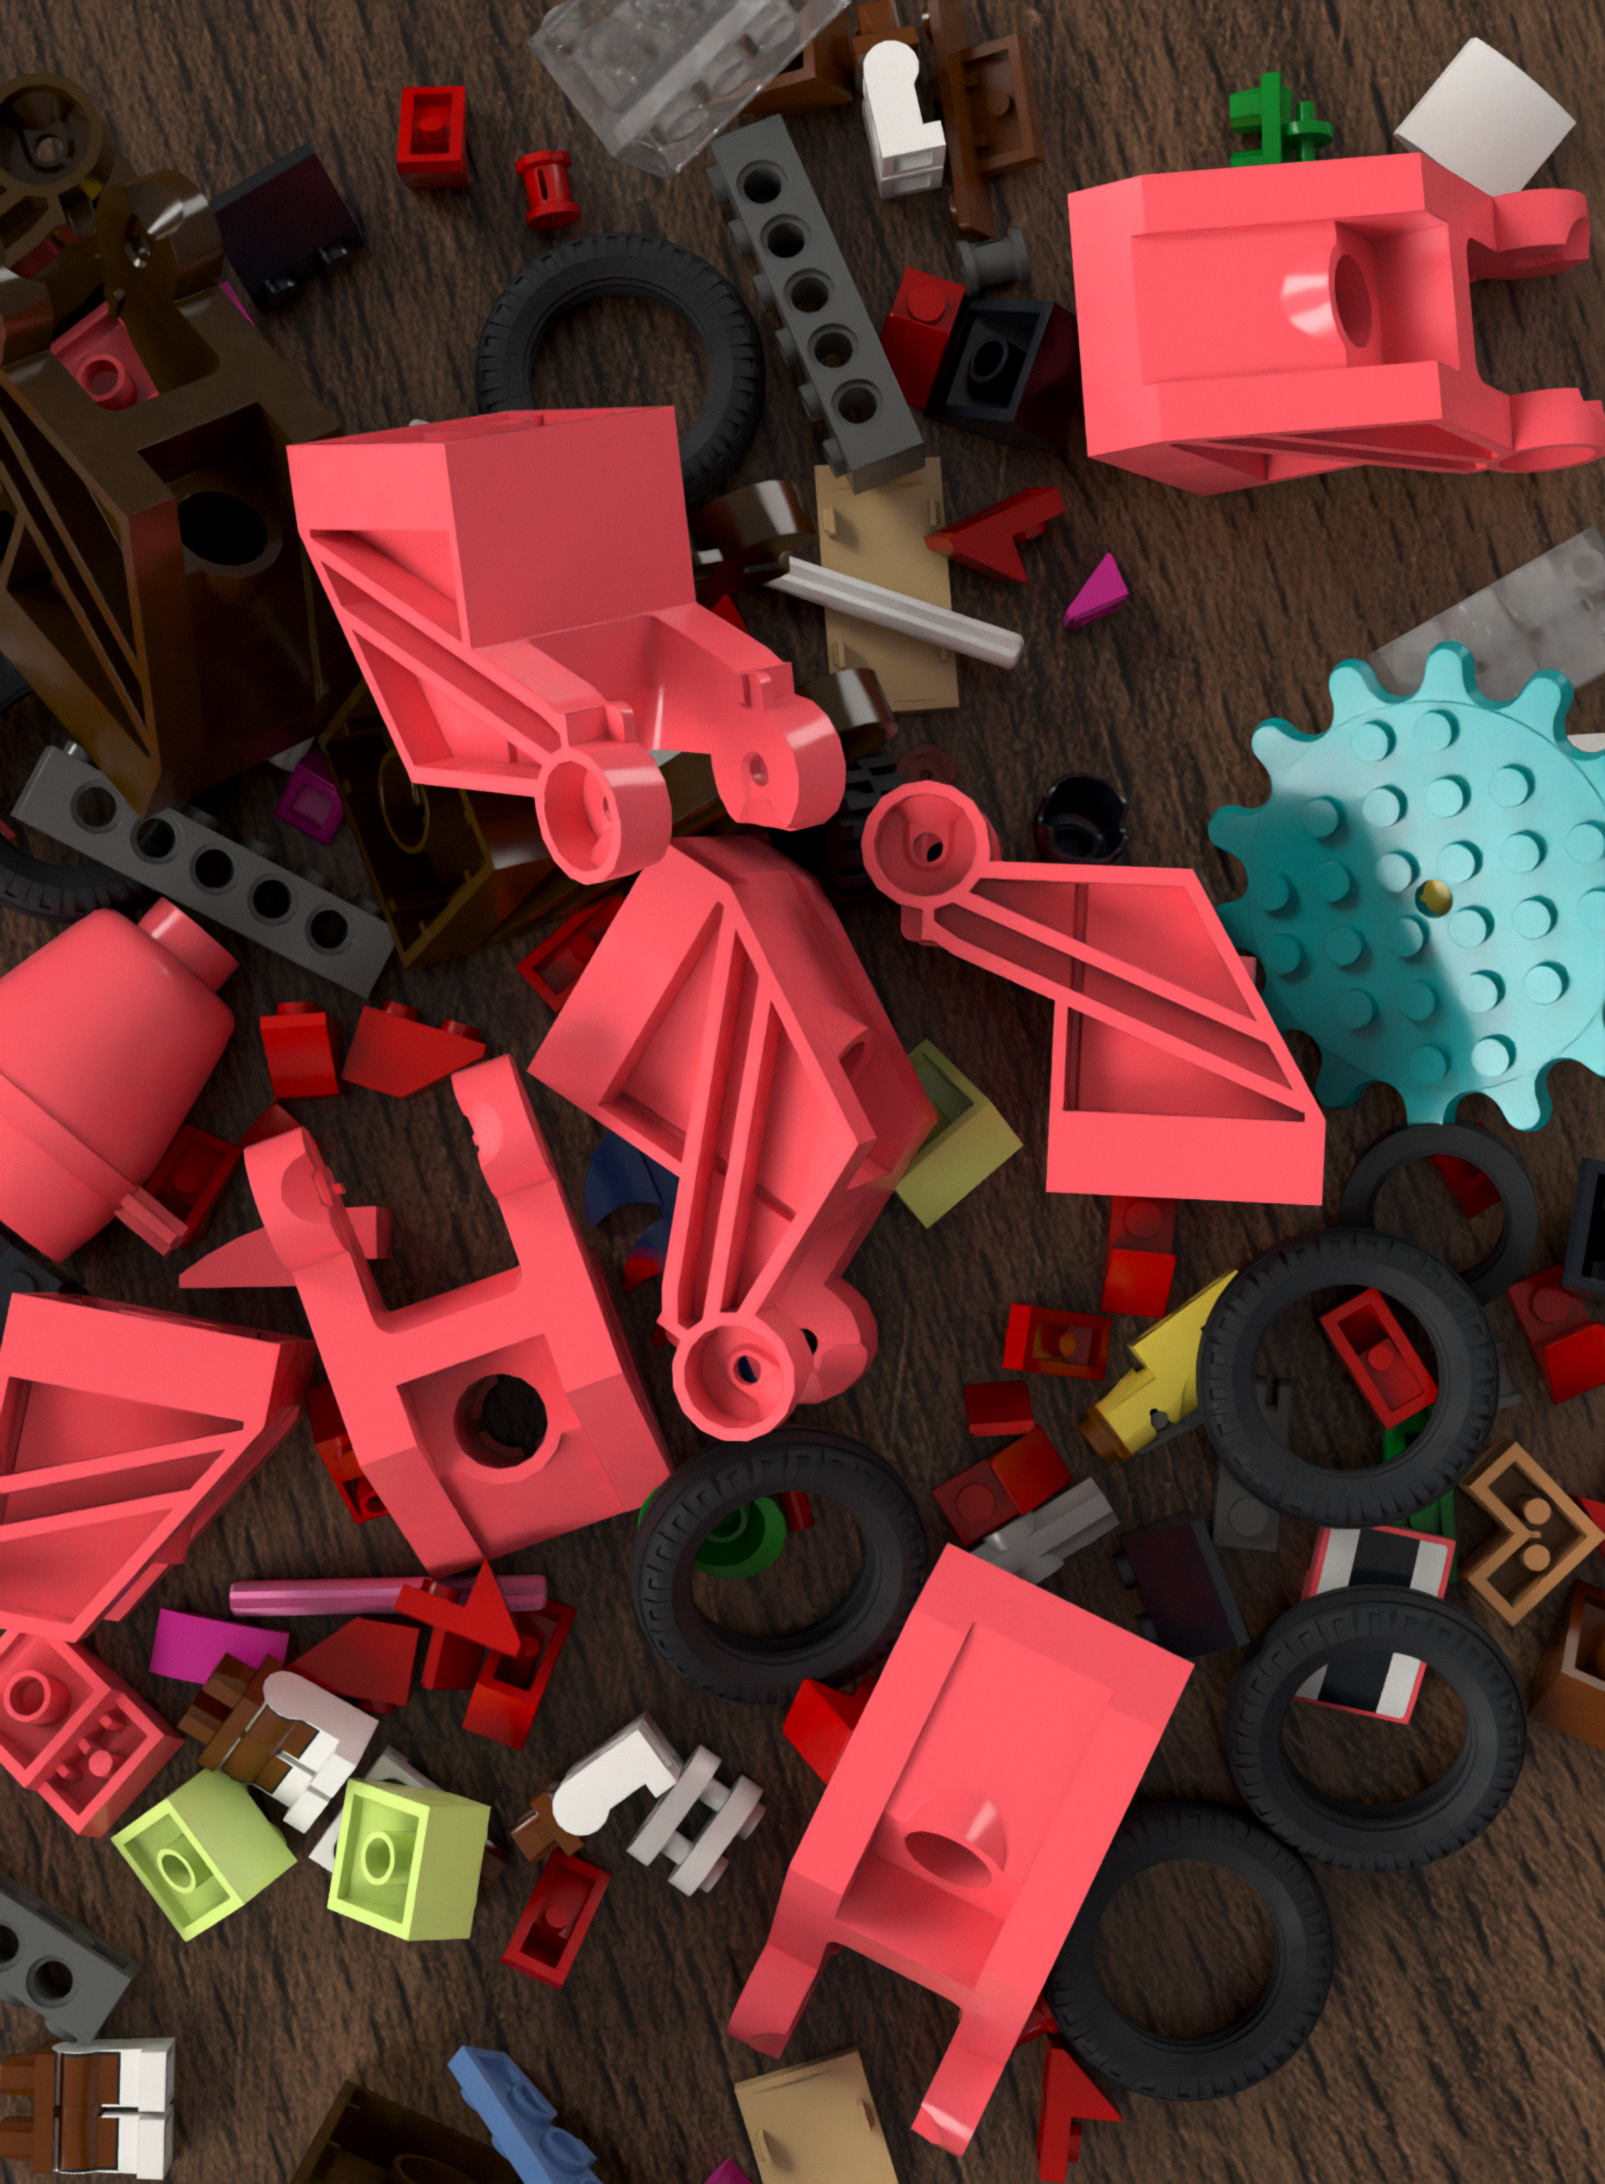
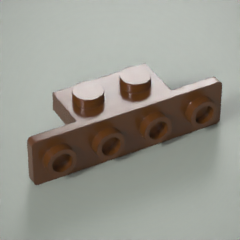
(985, 109)

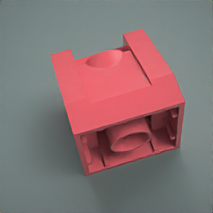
(1313, 322)
(543, 627)
(1159, 1036)
(766, 1076)
(421, 1373)
(125, 1447)
(968, 1818)

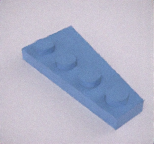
(520, 2119)

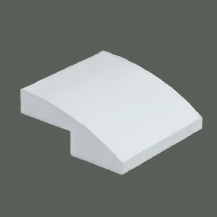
(1486, 121)

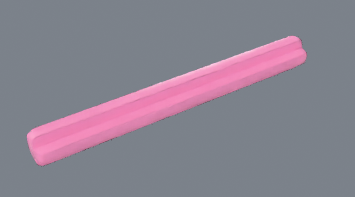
(365, 1595)

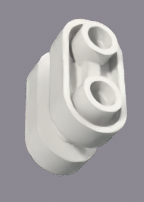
(734, 1813)

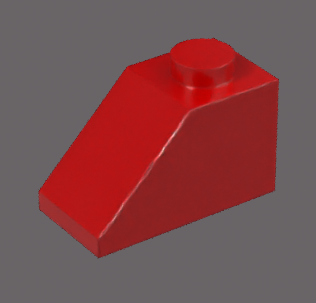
(511, 1689)

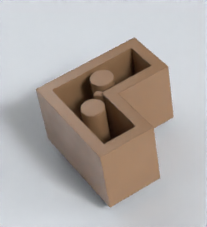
(1537, 1534)

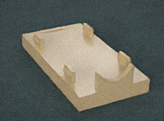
(883, 543)
(817, 2123)

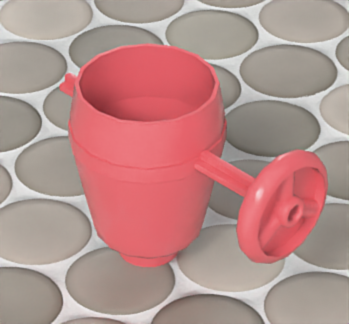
(99, 1070)

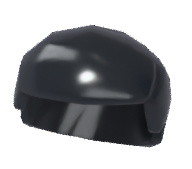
(1081, 821)

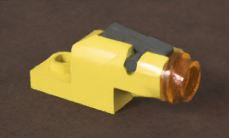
(1161, 1397)

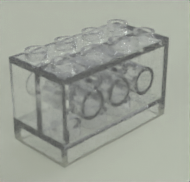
(671, 72)
(1521, 624)

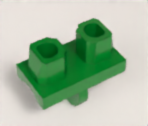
(1271, 112)

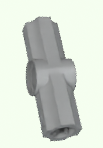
(1041, 1539)

